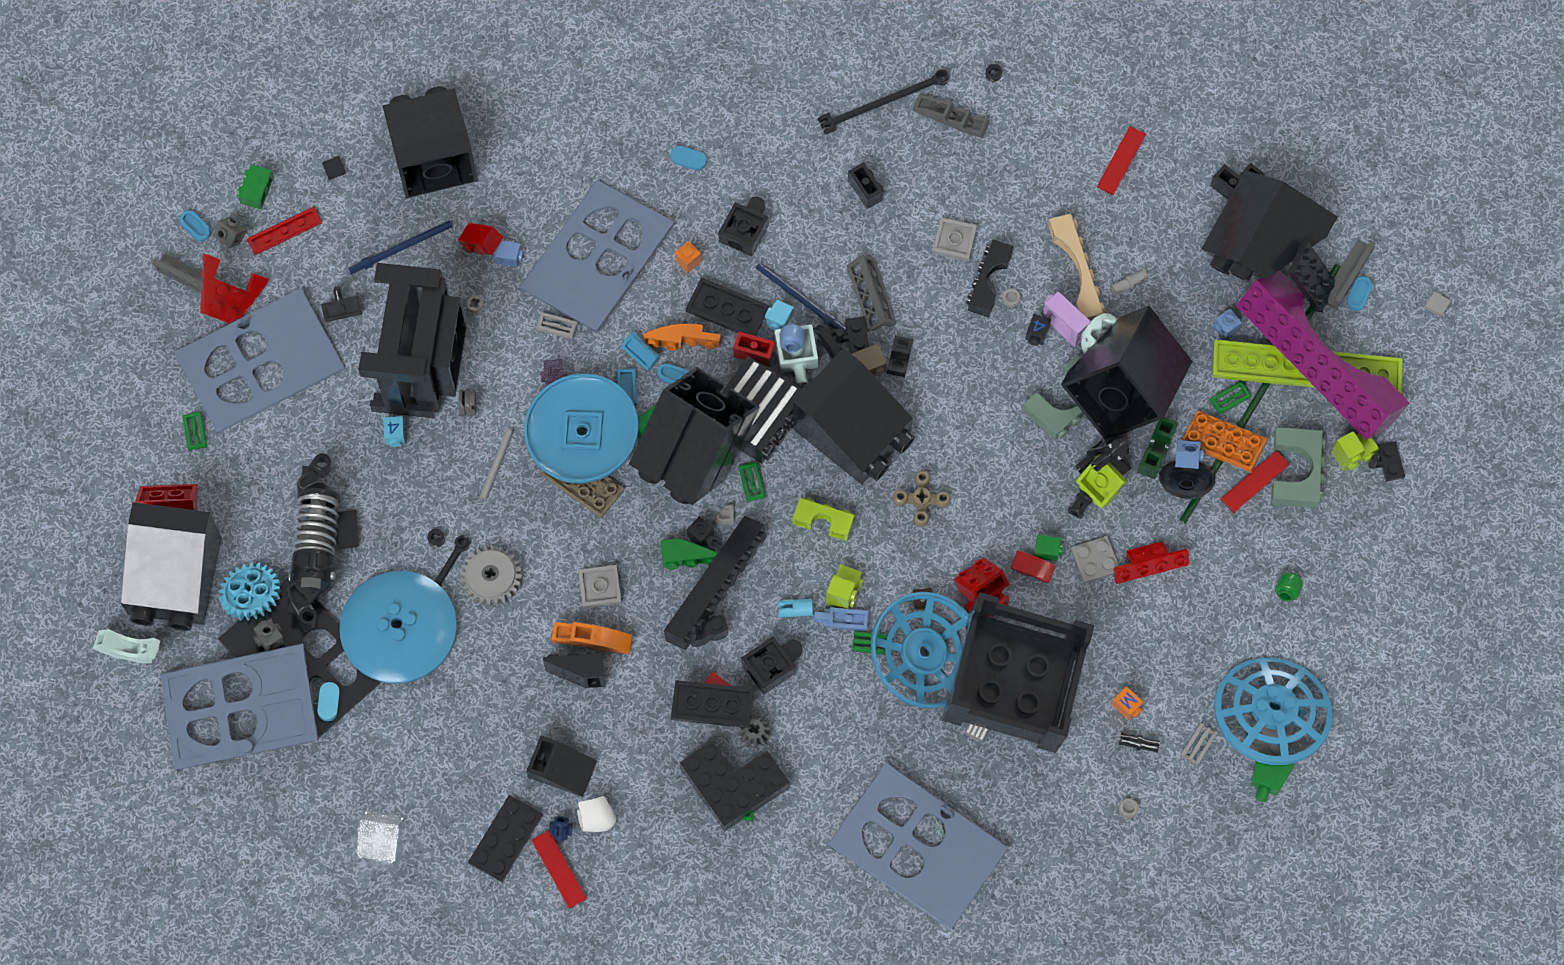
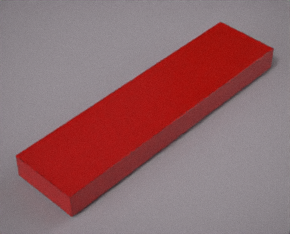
(1121, 160)
(284, 231)
(1255, 482)
(559, 870)

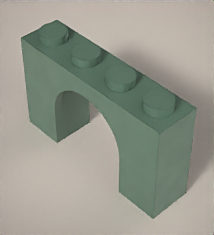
(1053, 420)
(1309, 445)

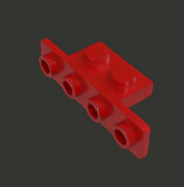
(1149, 561)

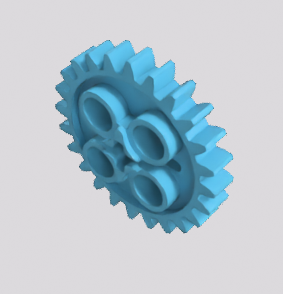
(250, 591)

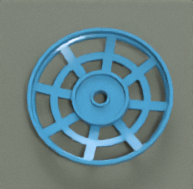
(914, 641)
(1271, 718)

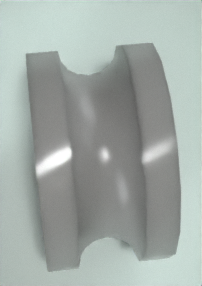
(475, 310)

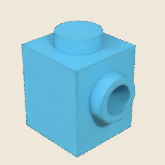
(779, 315)

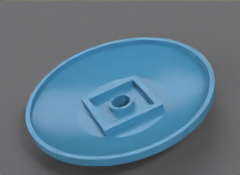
(574, 404)
(403, 652)

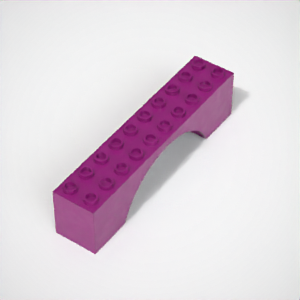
(1361, 398)

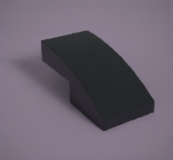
(899, 356)
(347, 529)

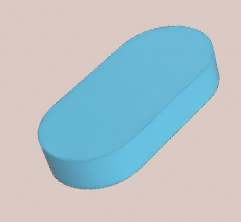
(328, 701)

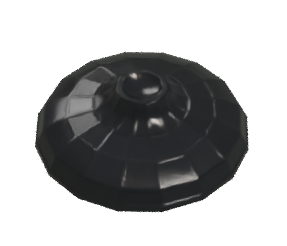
(1187, 482)

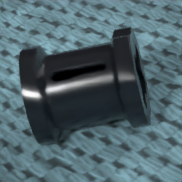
(1078, 511)

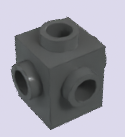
(229, 232)
(268, 635)

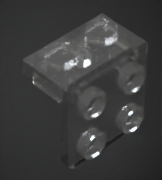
(378, 836)

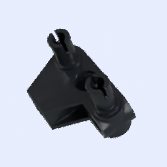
(1111, 450)

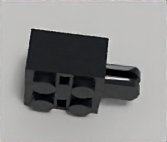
(746, 226)
(771, 663)

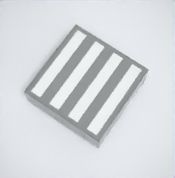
(976, 732)

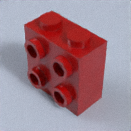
(981, 578)

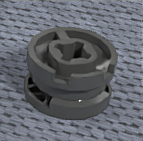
(470, 402)

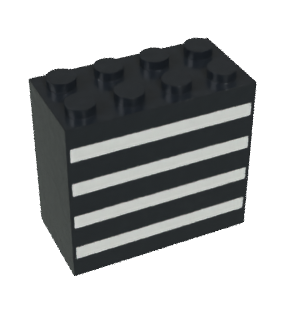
(776, 407)

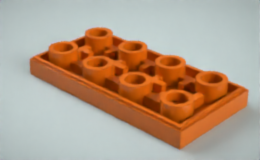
(1226, 441)

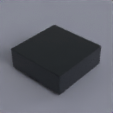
(334, 168)

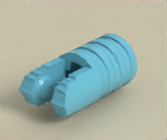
(795, 608)

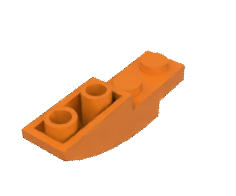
(673, 336)
(592, 636)

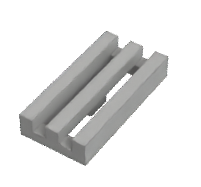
(556, 332)
(1207, 731)

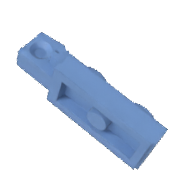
(843, 619)

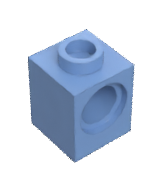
(509, 253)
(1227, 324)
(1188, 454)

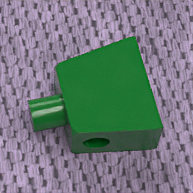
(1269, 778)

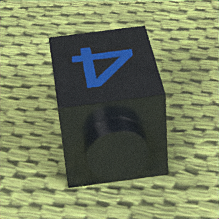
(1038, 330)

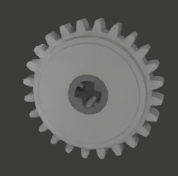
(498, 586)

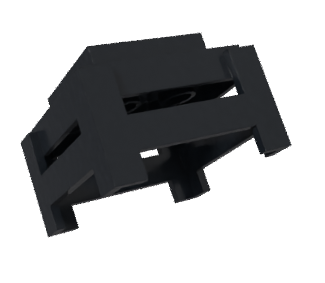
(417, 343)
(1016, 675)

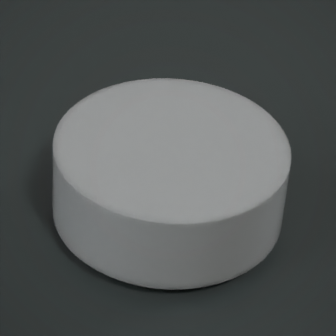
(1011, 297)
(1128, 808)

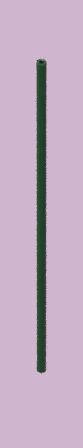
(1246, 416)

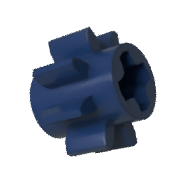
(560, 828)

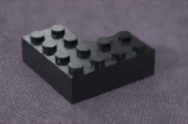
(730, 793)

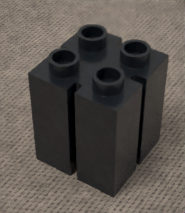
(693, 436)

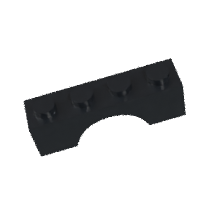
(997, 258)

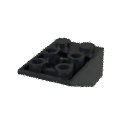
(579, 669)
(560, 766)

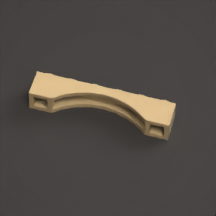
(1064, 234)

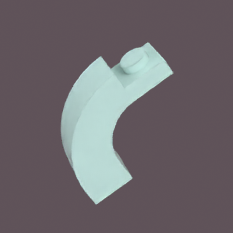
(125, 647)

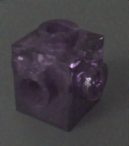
(553, 371)

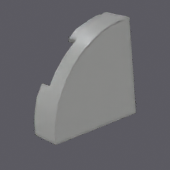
(726, 515)

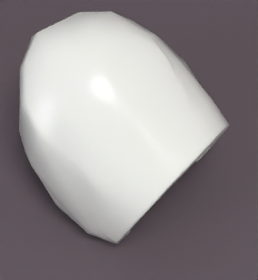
(596, 815)

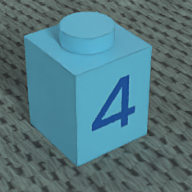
(394, 431)

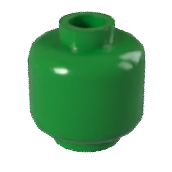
(1288, 586)

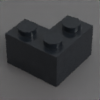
(1226, 179)

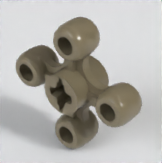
(914, 498)

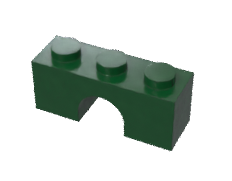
(1157, 448)

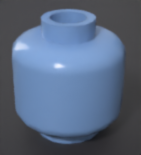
(792, 338)

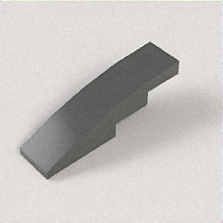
(952, 116)

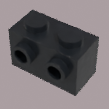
(865, 185)

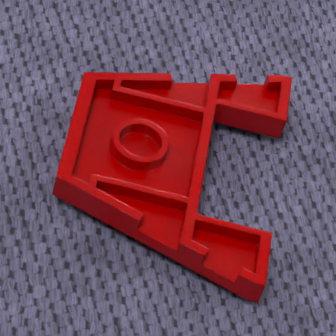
(224, 300)

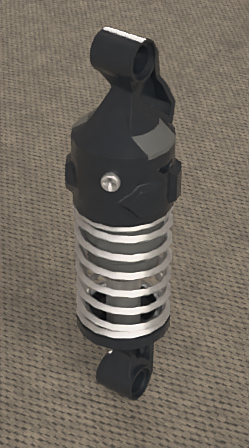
(314, 558)

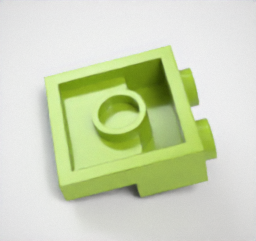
(1101, 485)

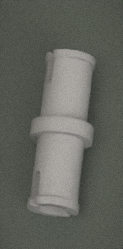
(1128, 282)

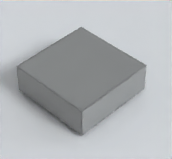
(1437, 304)

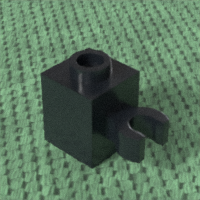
(702, 533)

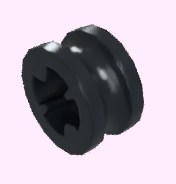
(993, 67)
(433, 543)

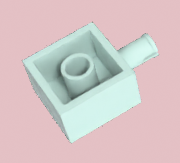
(801, 360)

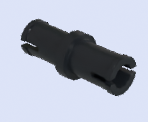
(1139, 742)

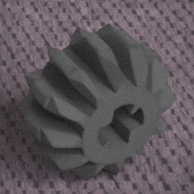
(752, 737)

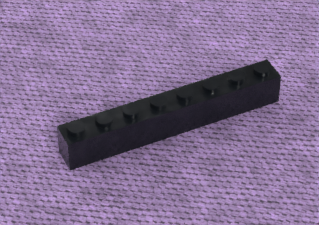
(715, 583)

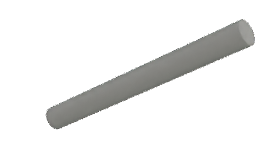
(496, 464)

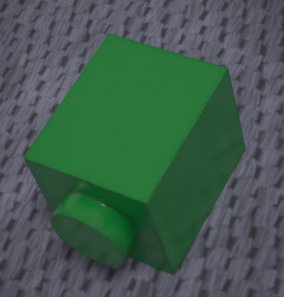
(1048, 547)

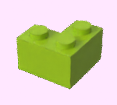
(1353, 449)
(844, 588)

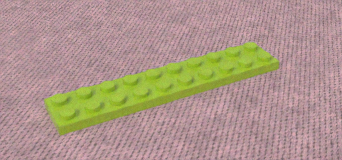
(1269, 365)

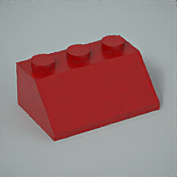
(175, 496)

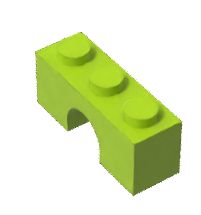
(809, 511)

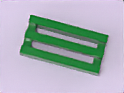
(1222, 410)
(197, 446)
(755, 497)
(866, 642)

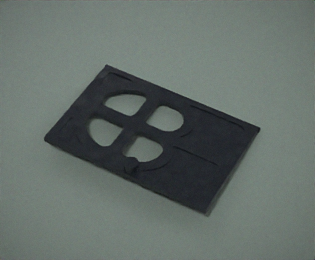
(241, 643)

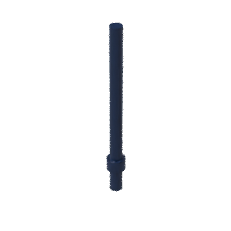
(368, 262)
(828, 319)

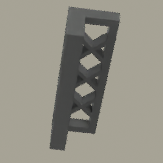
(179, 272)
(1348, 272)
(876, 289)

